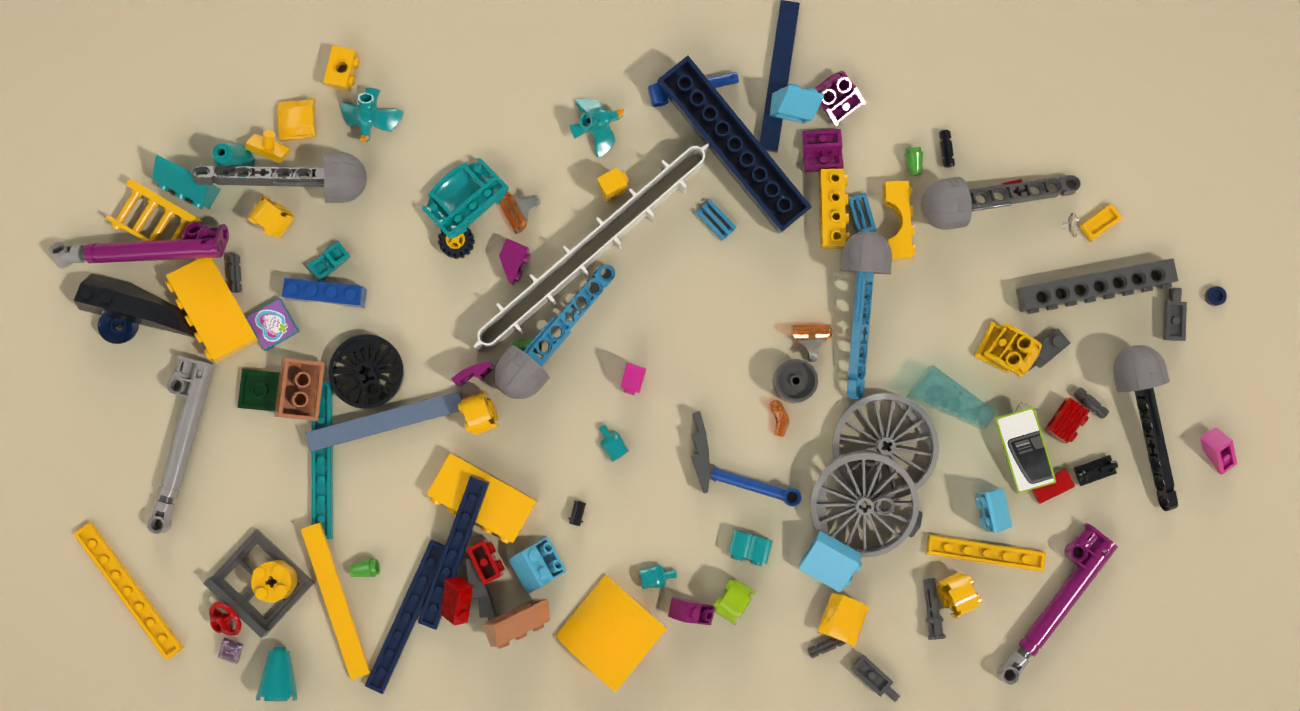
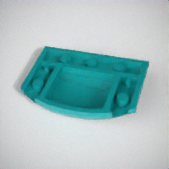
(464, 197)

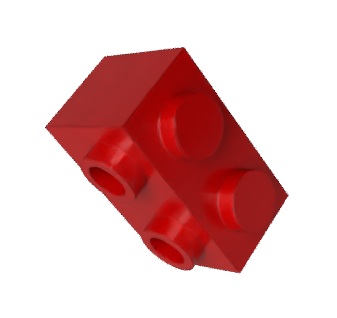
(485, 561)

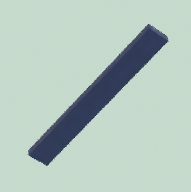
(779, 71)
(454, 549)
(405, 619)

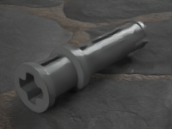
(934, 619)

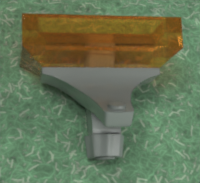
(517, 210)
(811, 337)

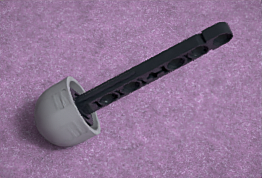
(1140, 370)

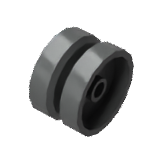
(783, 382)

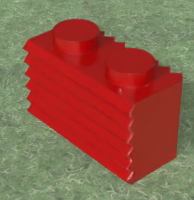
(1067, 420)
(456, 600)

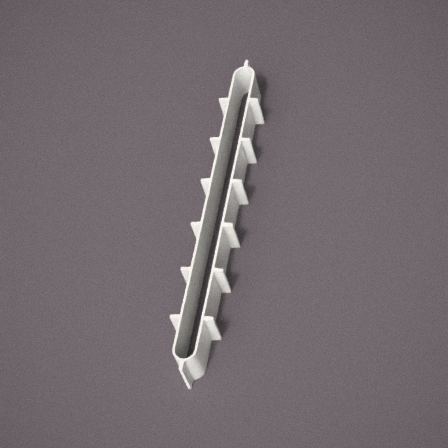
(667, 169)

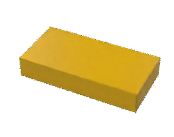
(1100, 222)

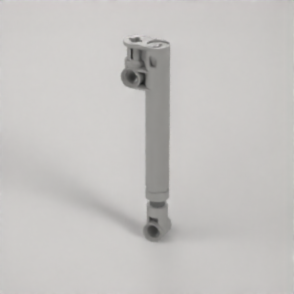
(195, 382)

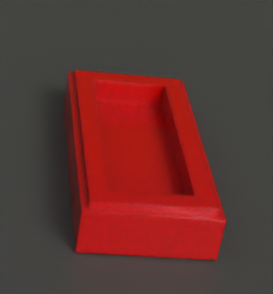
(1062, 484)

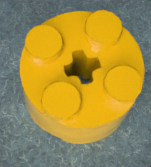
(271, 216)
(479, 413)
(262, 581)
(958, 594)

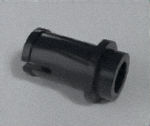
(577, 513)

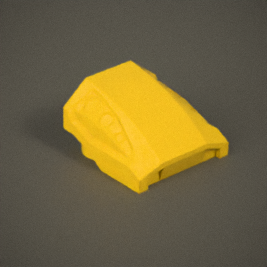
(296, 120)
(1014, 350)
(843, 618)

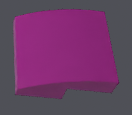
(822, 150)
(478, 370)

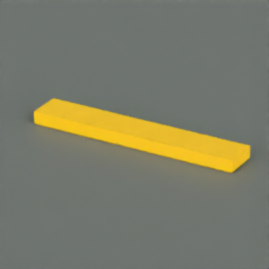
(986, 553)

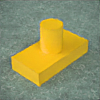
(267, 147)

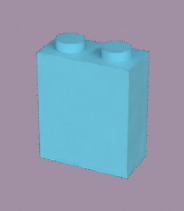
(830, 561)

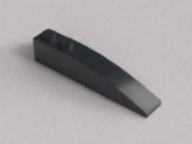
(131, 304)

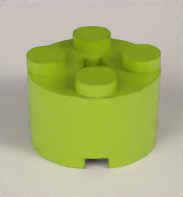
(734, 601)

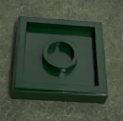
(258, 390)

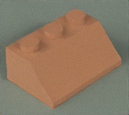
(299, 389)
(517, 622)

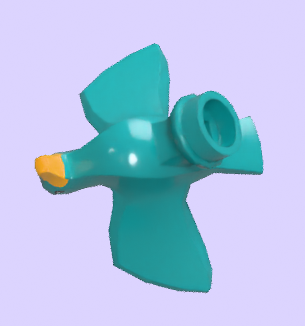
(368, 114)
(597, 122)

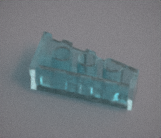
(947, 396)

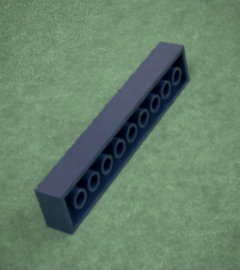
(733, 144)

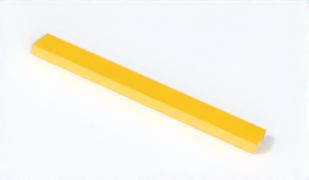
(128, 591)
(335, 601)

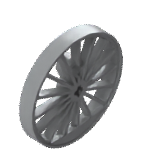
(919, 419)
(819, 503)

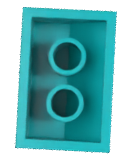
(181, 181)

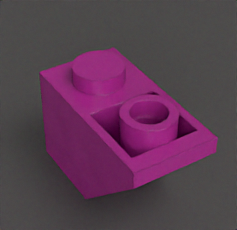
(512, 258)
(691, 611)

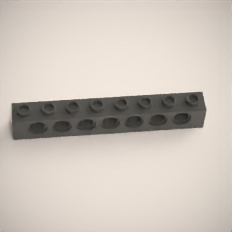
(1164, 270)

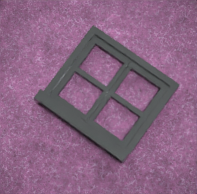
(240, 603)

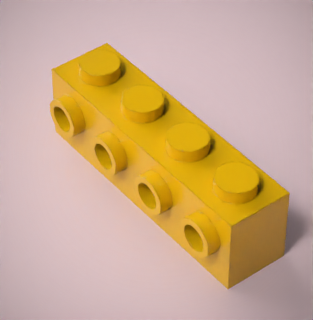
(832, 208)

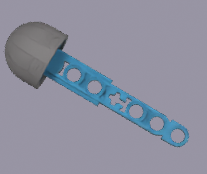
(867, 255)
(521, 372)

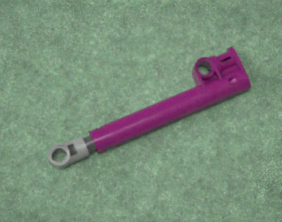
(195, 243)
(1094, 553)

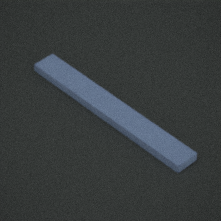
(383, 421)

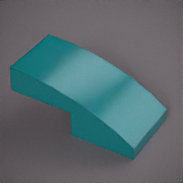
(329, 261)

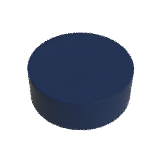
(1215, 296)

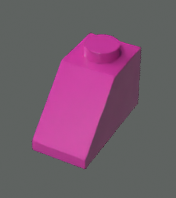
(633, 379)
(1219, 450)

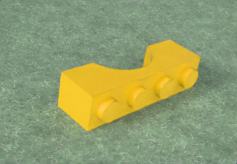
(897, 196)

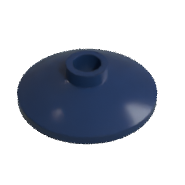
(108, 330)

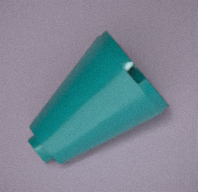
(232, 155)
(277, 677)

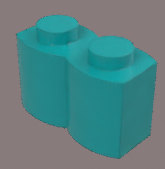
(749, 547)

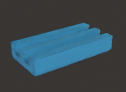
(868, 211)
(717, 221)

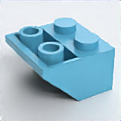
(795, 103)
(993, 510)
(537, 565)

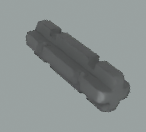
(235, 273)
(1091, 403)
(824, 647)

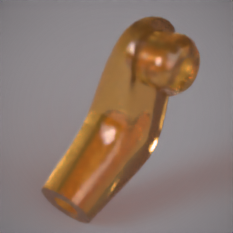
(781, 417)

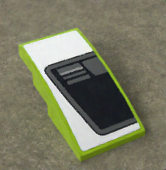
(1025, 450)

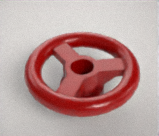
(221, 622)

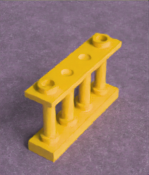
(153, 201)

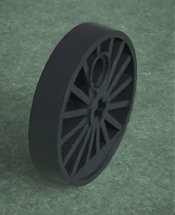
(356, 344)

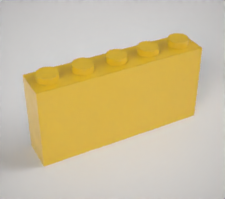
(211, 309)
(502, 509)

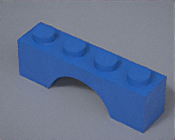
(324, 292)

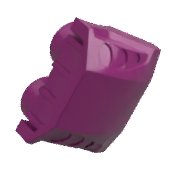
(840, 97)

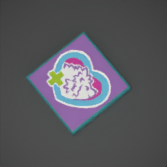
(272, 324)

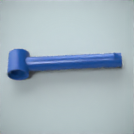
(659, 99)
(754, 486)

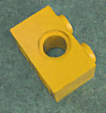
(341, 57)
(613, 184)

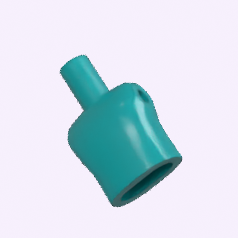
(612, 444)
(655, 576)

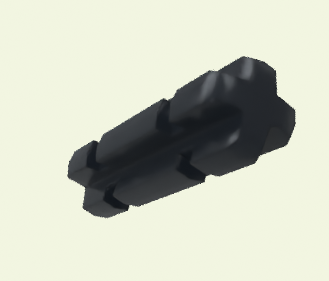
(946, 148)

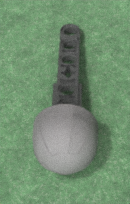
(341, 177)
(950, 203)

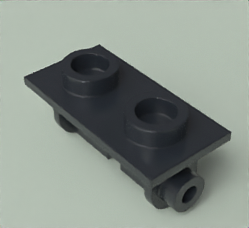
(1095, 470)

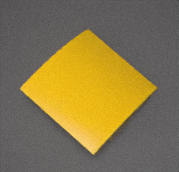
(611, 632)

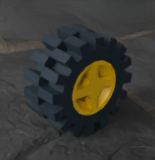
(458, 249)

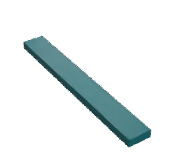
(323, 467)

